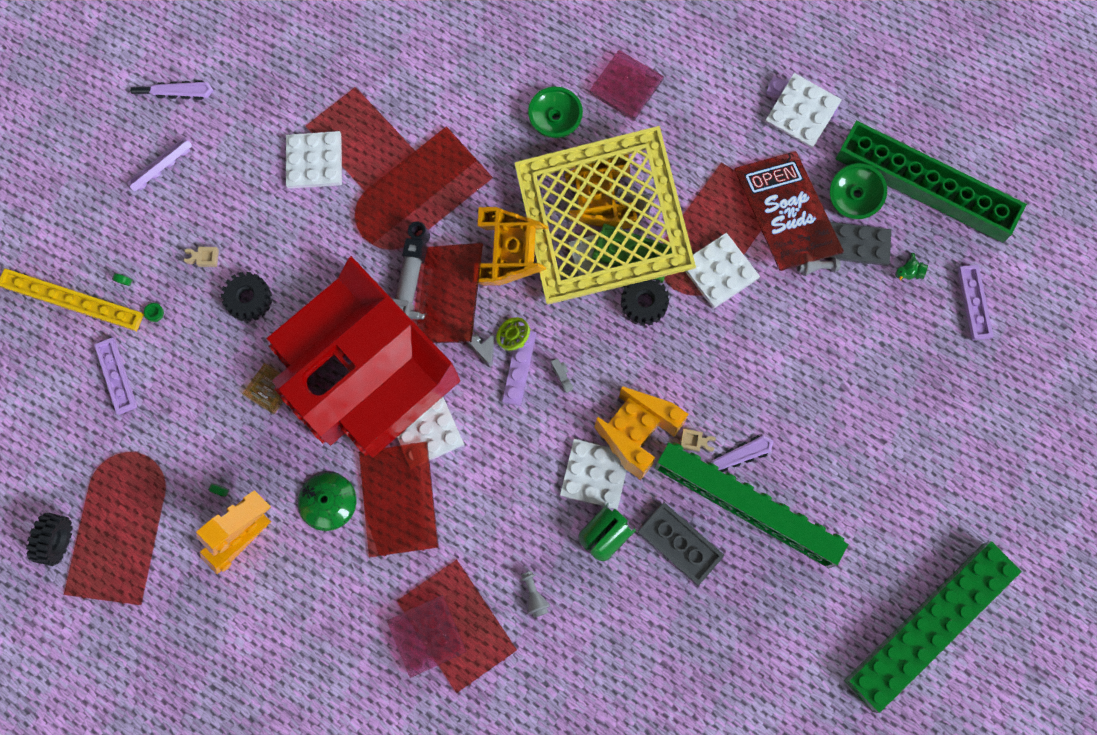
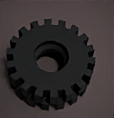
(253, 308)
(641, 314)
(49, 539)

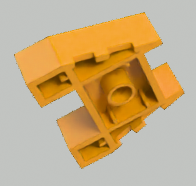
(602, 207)
(512, 246)
(635, 424)
(230, 534)

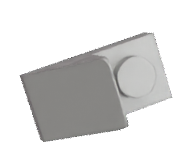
(485, 350)

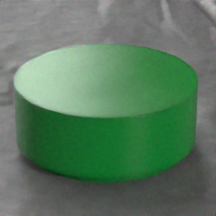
(122, 279)
(153, 312)
(219, 490)

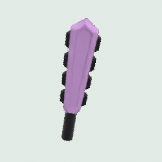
(185, 90)
(746, 452)

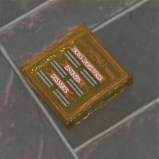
(262, 389)

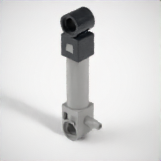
(414, 255)

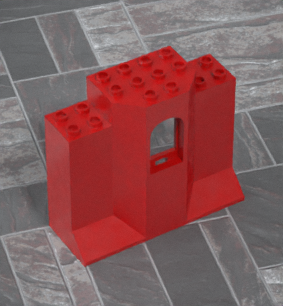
(391, 372)

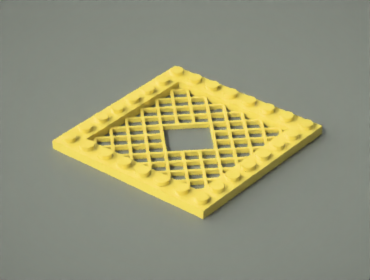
(581, 156)

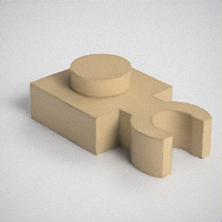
(204, 257)
(693, 440)

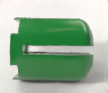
(612, 540)

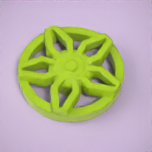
(513, 333)

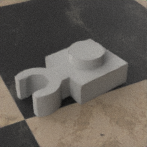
(560, 370)

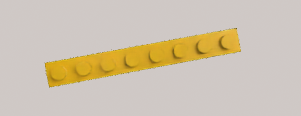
(71, 300)

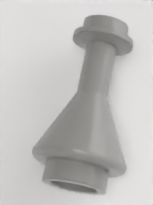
(639, 204)
(811, 267)
(537, 604)

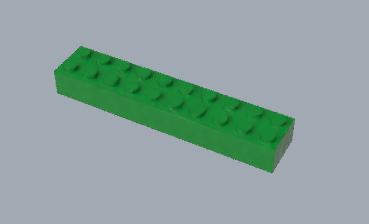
(933, 182)
(751, 506)
(932, 627)

